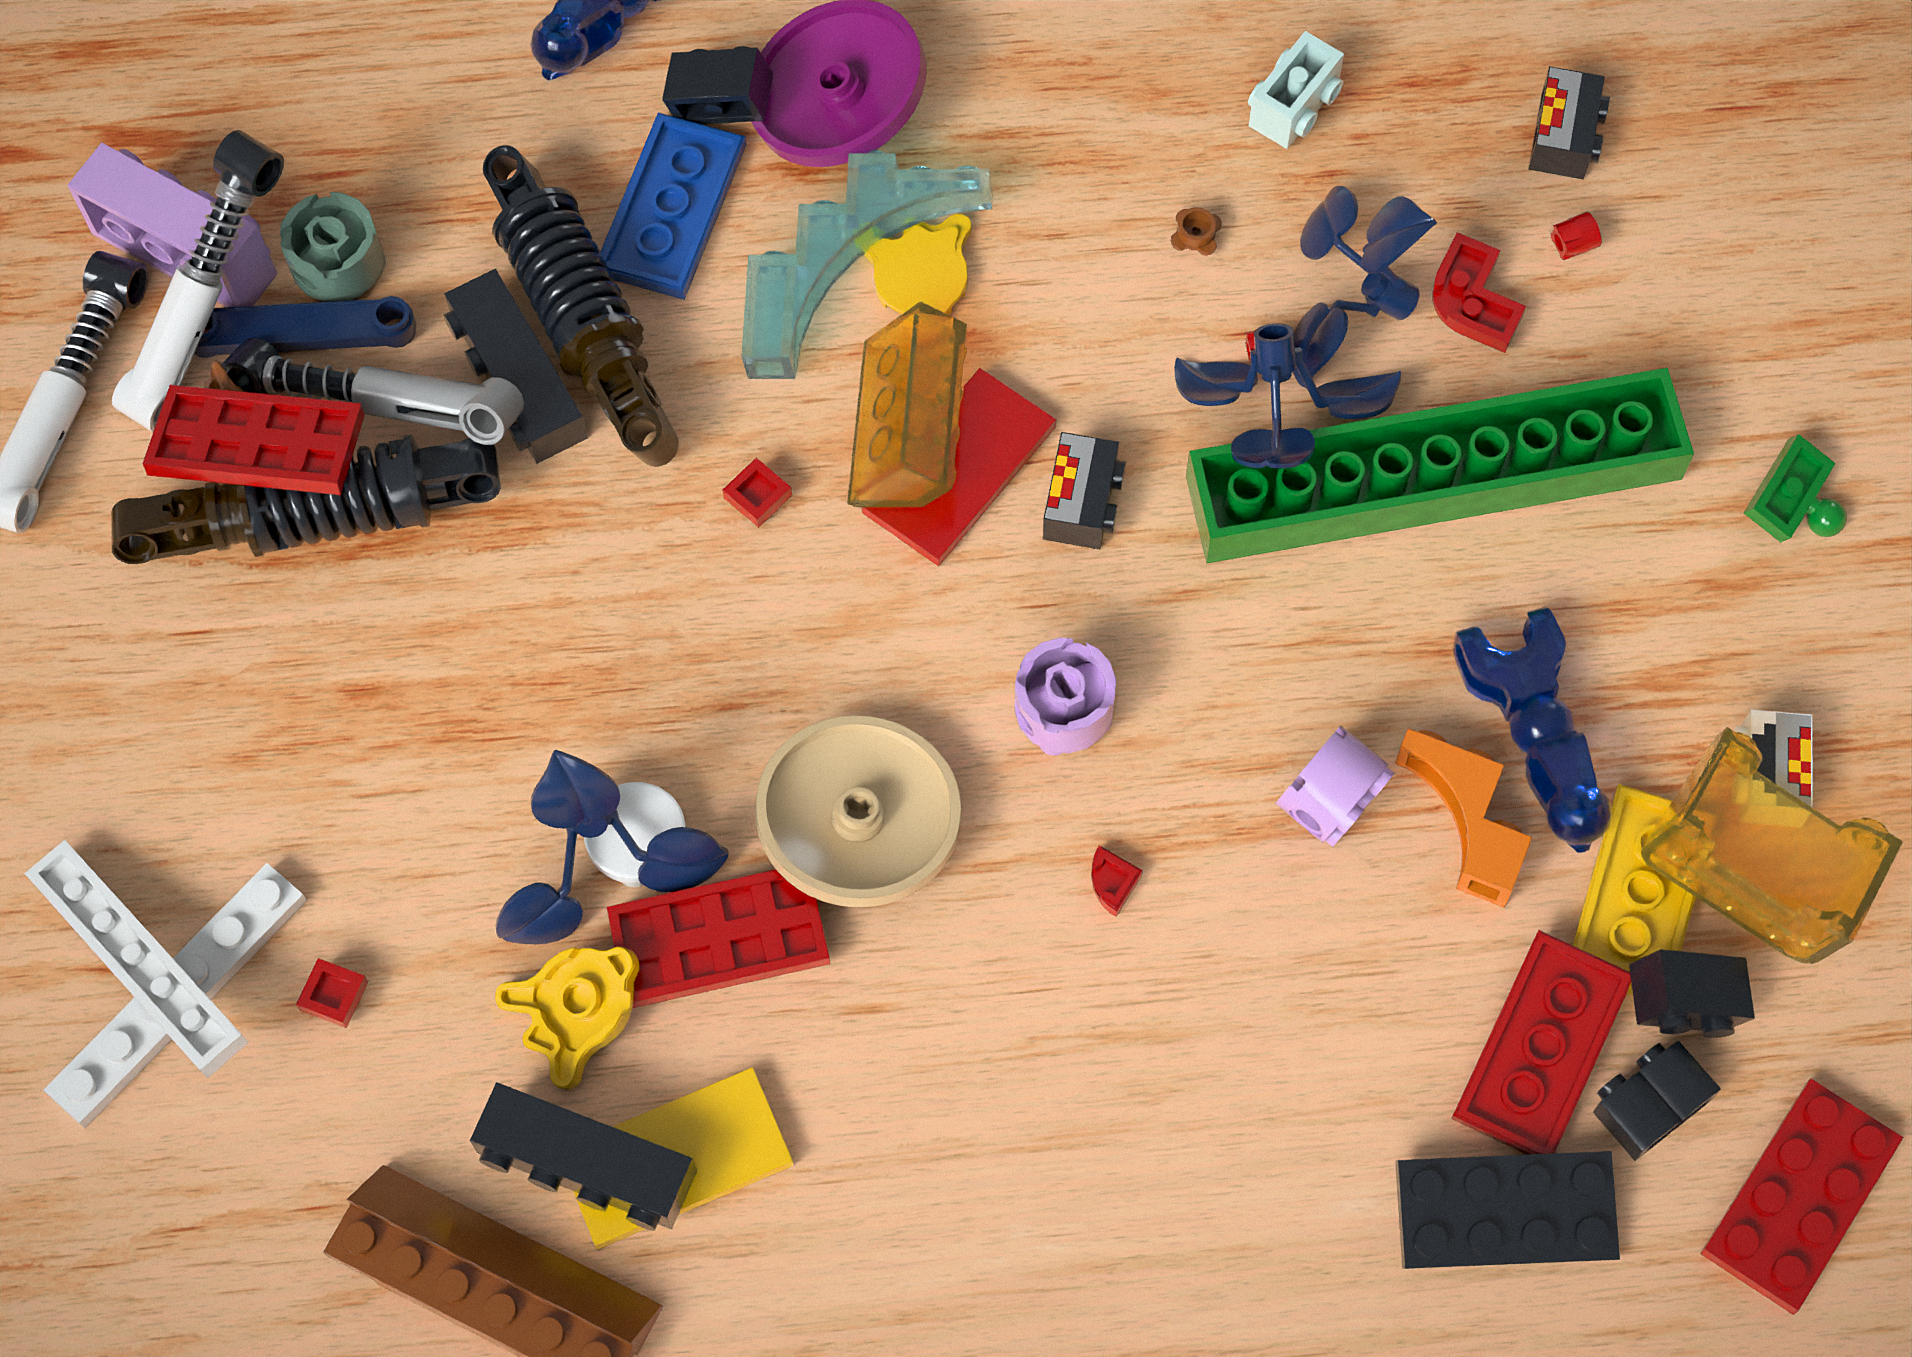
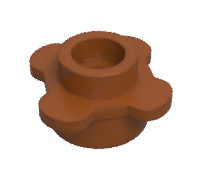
(1196, 219)

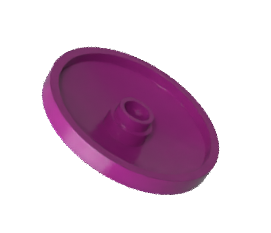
(841, 82)

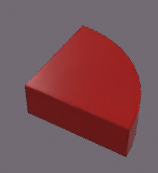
(1113, 879)

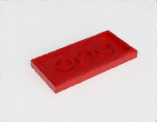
(994, 443)
(1543, 1046)

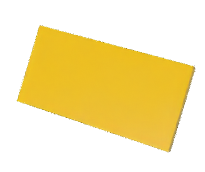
(1627, 902)
(723, 1130)

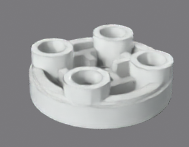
(644, 813)

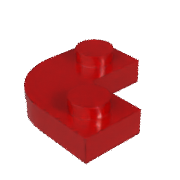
(1464, 301)

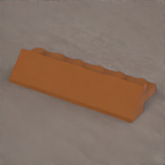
(485, 1274)

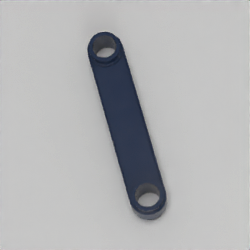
(310, 326)

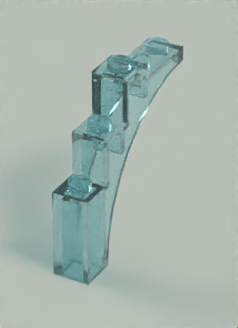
(830, 237)

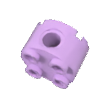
(1064, 696)
(1335, 787)

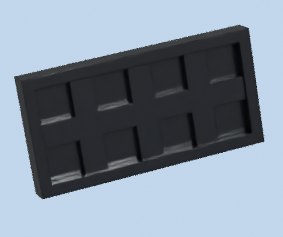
(1507, 1210)

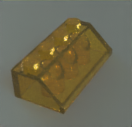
(908, 410)

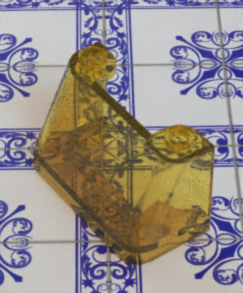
(1769, 855)

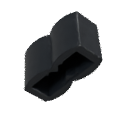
(1654, 1099)

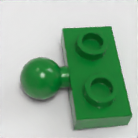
(1791, 492)

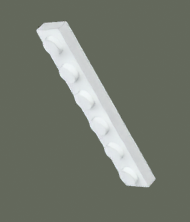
(137, 959)
(209, 961)

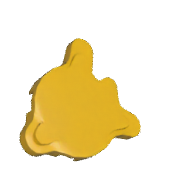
(922, 265)
(575, 1006)

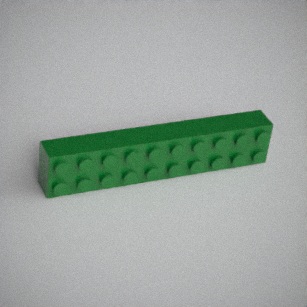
(1445, 465)

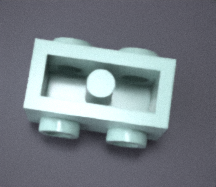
(1296, 90)

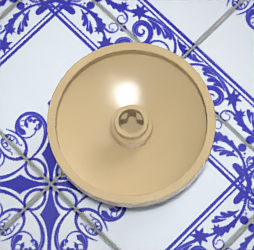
(858, 811)

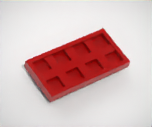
(254, 439)
(719, 936)
(1801, 1196)

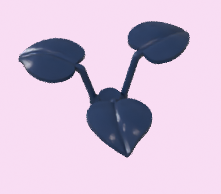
(1388, 236)
(1276, 360)
(585, 802)

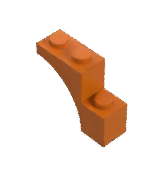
(1466, 784)

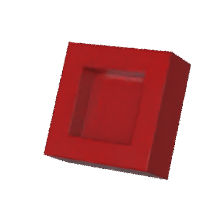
(757, 492)
(332, 993)

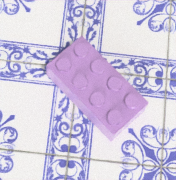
(160, 218)

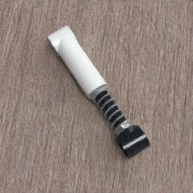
(245, 171)
(110, 287)

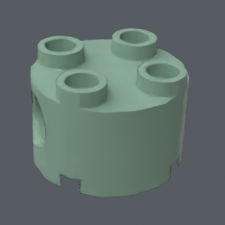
(332, 247)

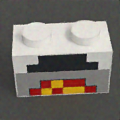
(1785, 749)

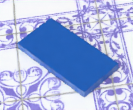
(671, 205)

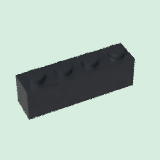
(508, 349)
(583, 1157)

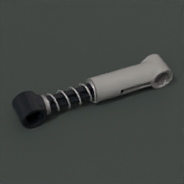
(478, 410)

